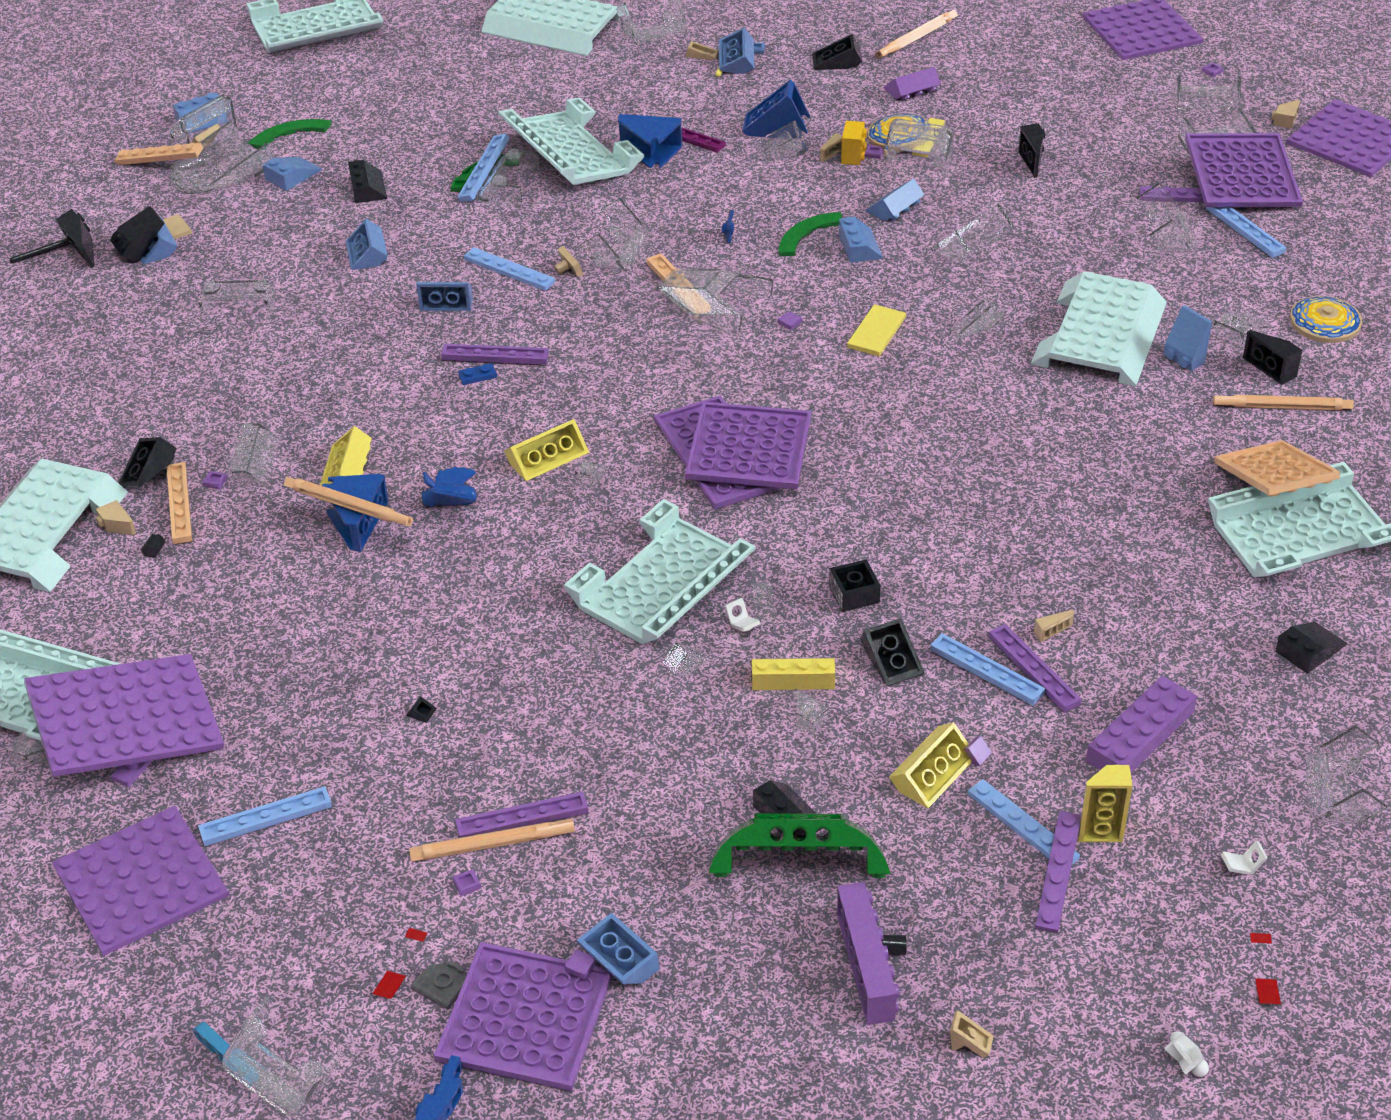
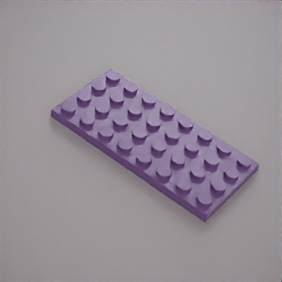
(679, 430)

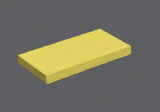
(876, 330)

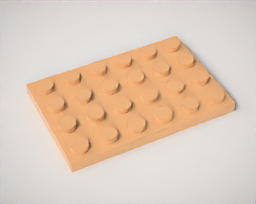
(1277, 468)

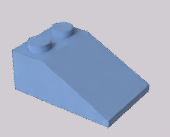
(288, 171)
(1188, 339)

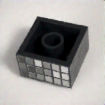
(854, 585)

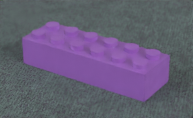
(1142, 726)
(867, 953)

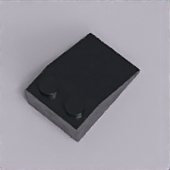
(838, 55)
(1031, 146)
(77, 234)
(137, 234)
(1272, 356)
(146, 461)
(1308, 645)
(892, 652)

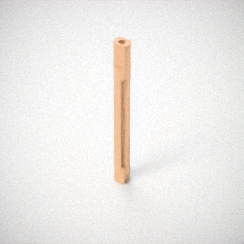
(916, 33)
(1284, 402)
(347, 501)
(491, 839)

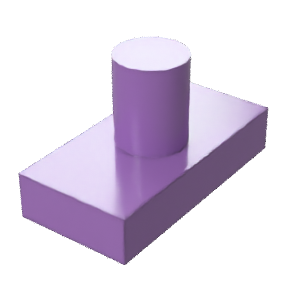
(129, 773)

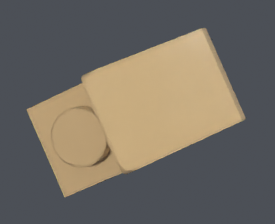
(970, 1034)

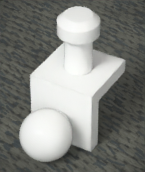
(1187, 1054)

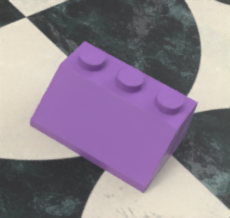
(913, 84)

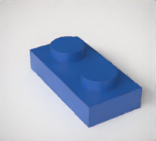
(477, 374)

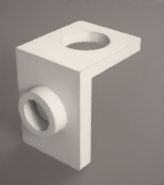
(742, 621)
(1243, 863)

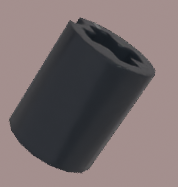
(153, 546)
(896, 944)

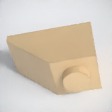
(1286, 114)
(115, 519)

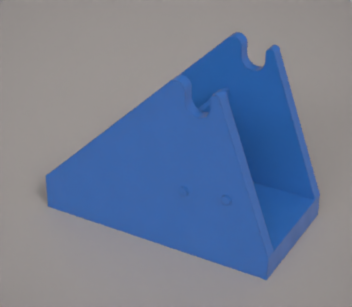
(776, 111)
(653, 136)
(353, 525)

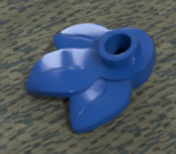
(728, 227)

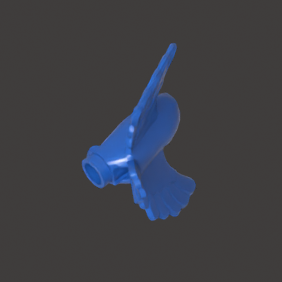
(449, 488)

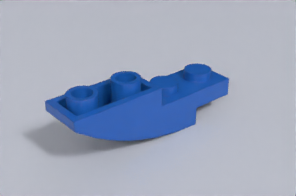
(445, 1095)

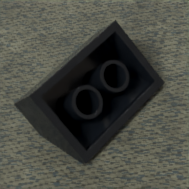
(366, 182)
(780, 798)

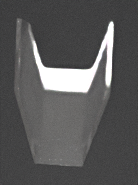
(700, 290)

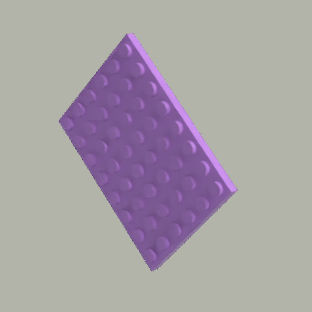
(122, 714)

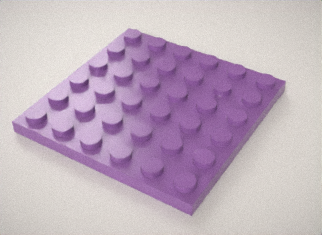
(1142, 28)
(1346, 137)
(1243, 170)
(749, 445)
(139, 880)
(523, 1017)

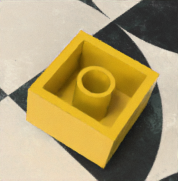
(853, 143)

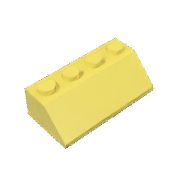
(547, 450)
(347, 455)
(793, 673)
(932, 765)
(1106, 805)

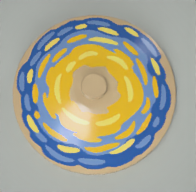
(879, 129)
(1325, 319)

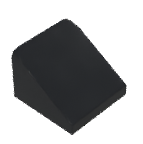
(421, 710)

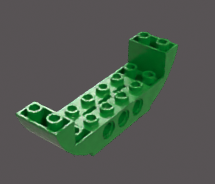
(758, 833)

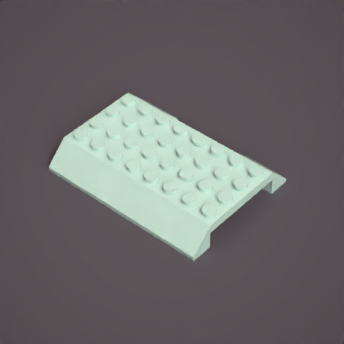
(550, 23)
(310, 24)
(570, 147)
(1105, 326)
(42, 512)
(1298, 525)
(660, 579)
(26, 658)

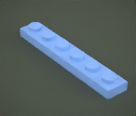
(483, 168)
(1248, 230)
(509, 268)
(987, 669)
(264, 816)
(1014, 817)

